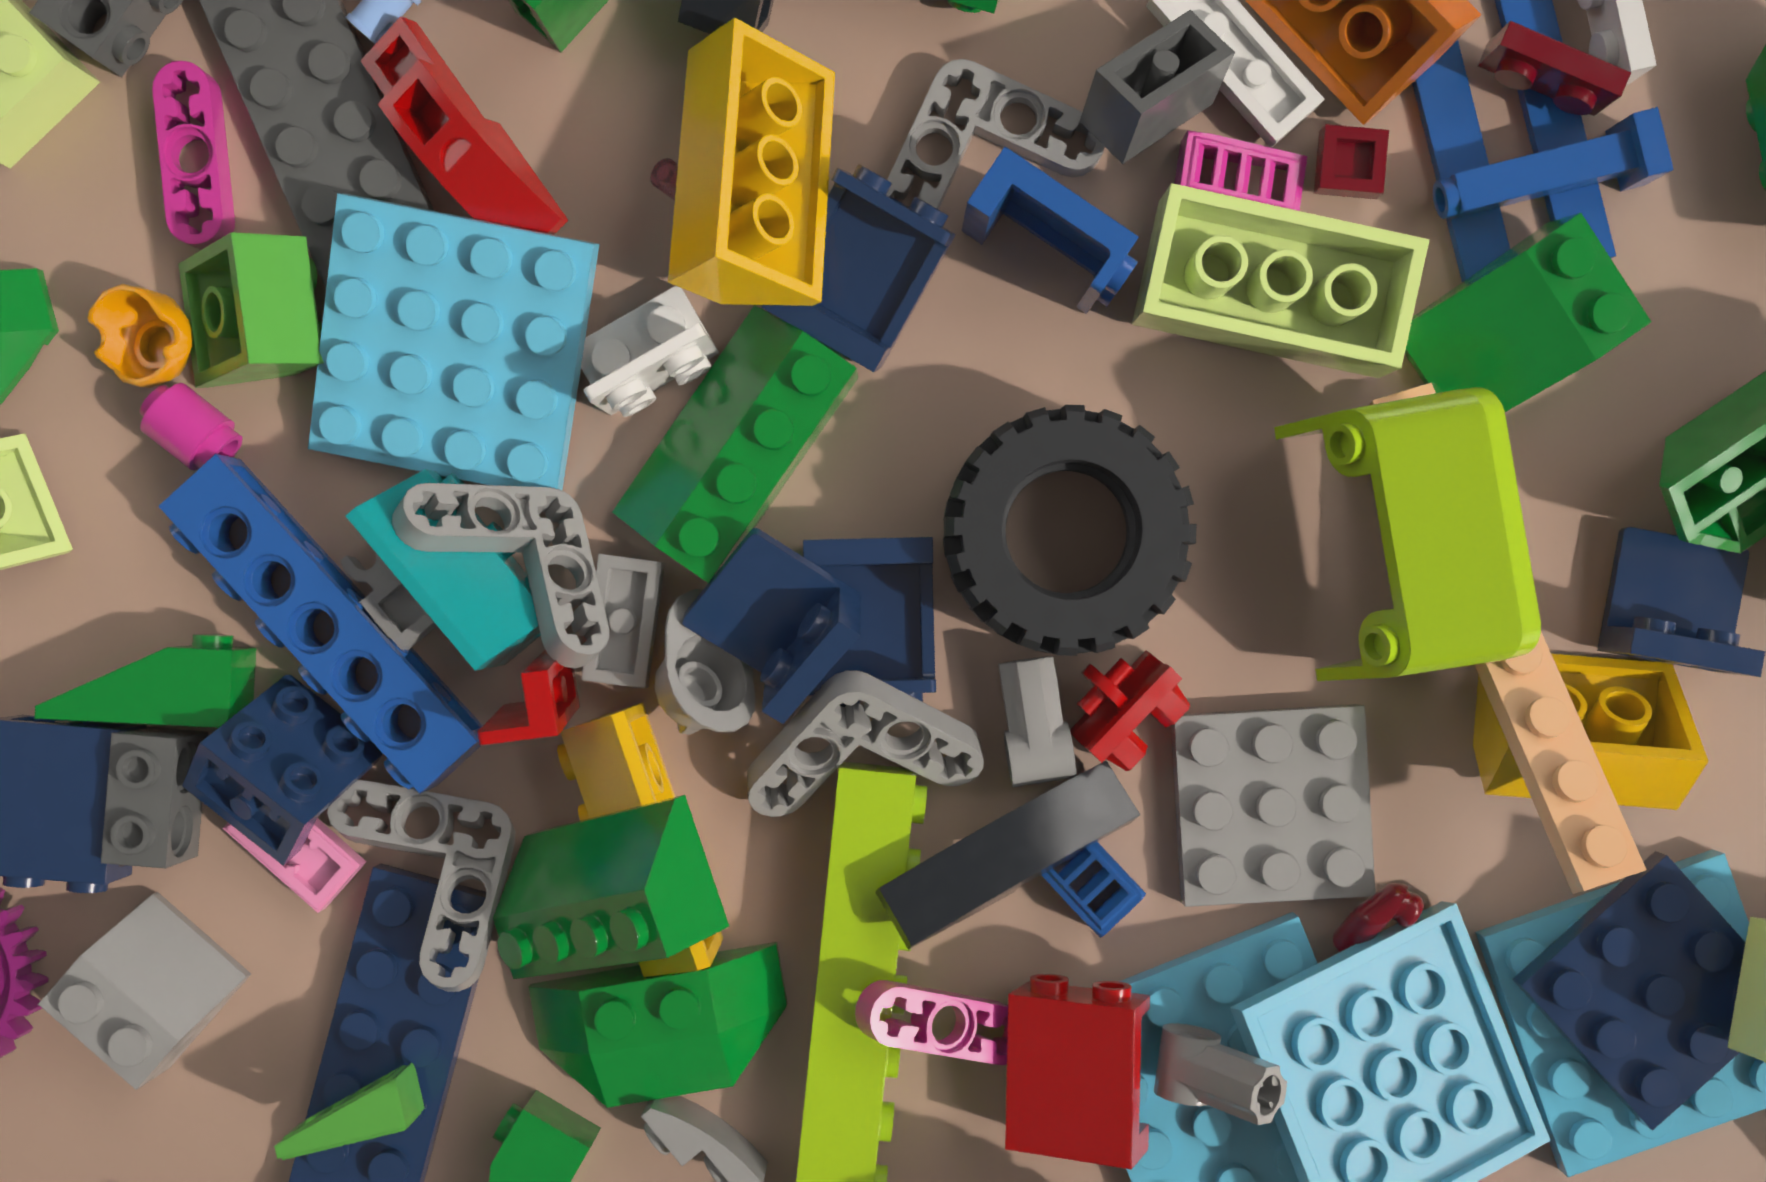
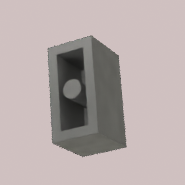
(1156, 86)

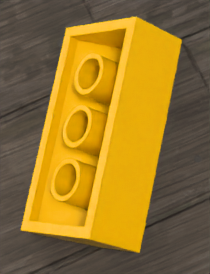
(752, 171)
(618, 770)

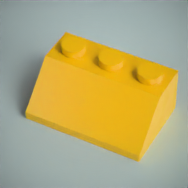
(1632, 721)

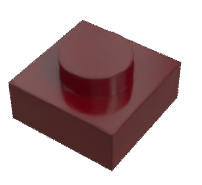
(1351, 161)

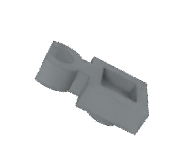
(390, 603)

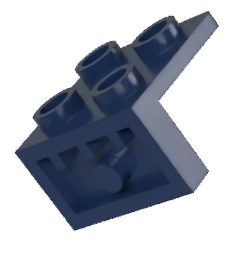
(1677, 604)
(777, 618)
(279, 766)

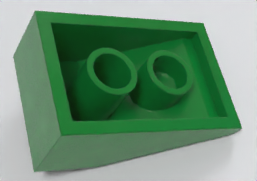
(1527, 317)

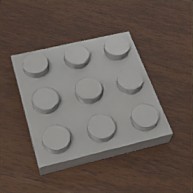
(1273, 805)

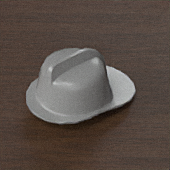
(700, 681)

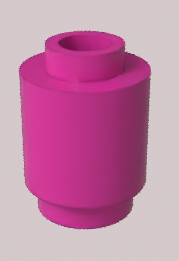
(188, 425)

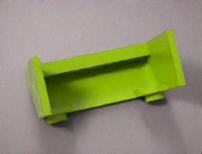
(1445, 529)

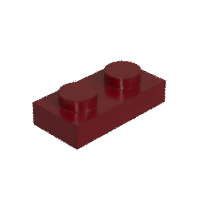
(1567, 75)

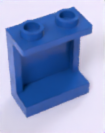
(1056, 218)

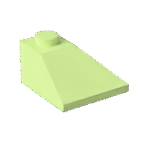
(27, 512)

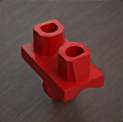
(1122, 702)

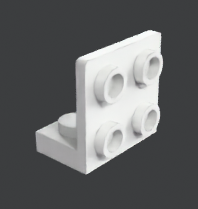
(645, 352)

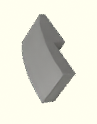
(688, 1128)

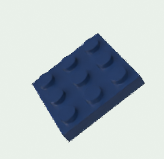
(1644, 989)

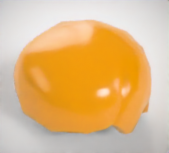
(141, 335)

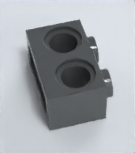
(121, 39)
(147, 809)

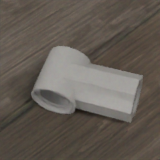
(1037, 738)
(1203, 1072)

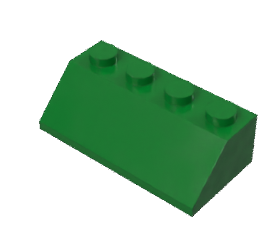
(736, 442)
(608, 892)

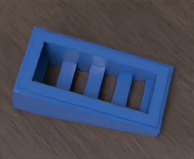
(1115, 907)

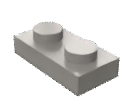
(631, 604)

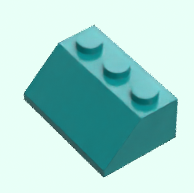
(472, 596)

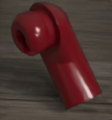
(1374, 914)

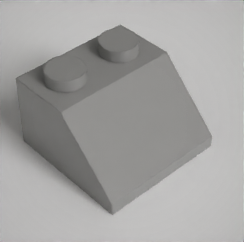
(145, 990)

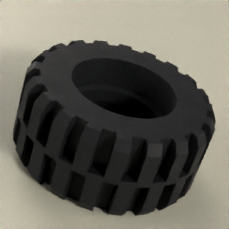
(1153, 513)

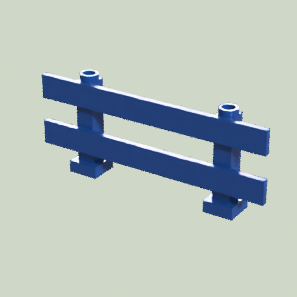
(1562, 164)

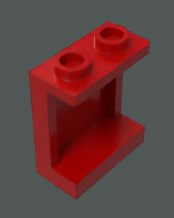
(1075, 1071)

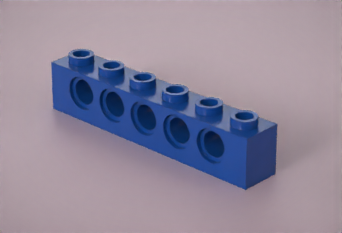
(201, 523)

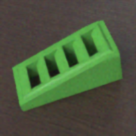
(371, 1112)

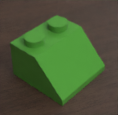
(251, 309)

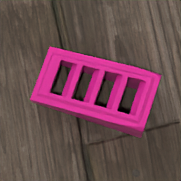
(1222, 149)

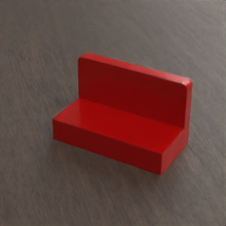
(547, 708)

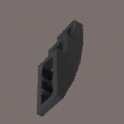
(1006, 854)

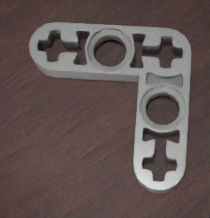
(983, 119)
(524, 534)
(851, 727)
(461, 862)

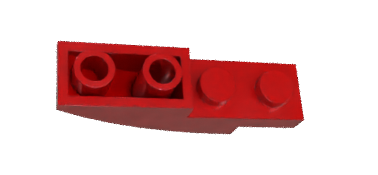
(453, 138)

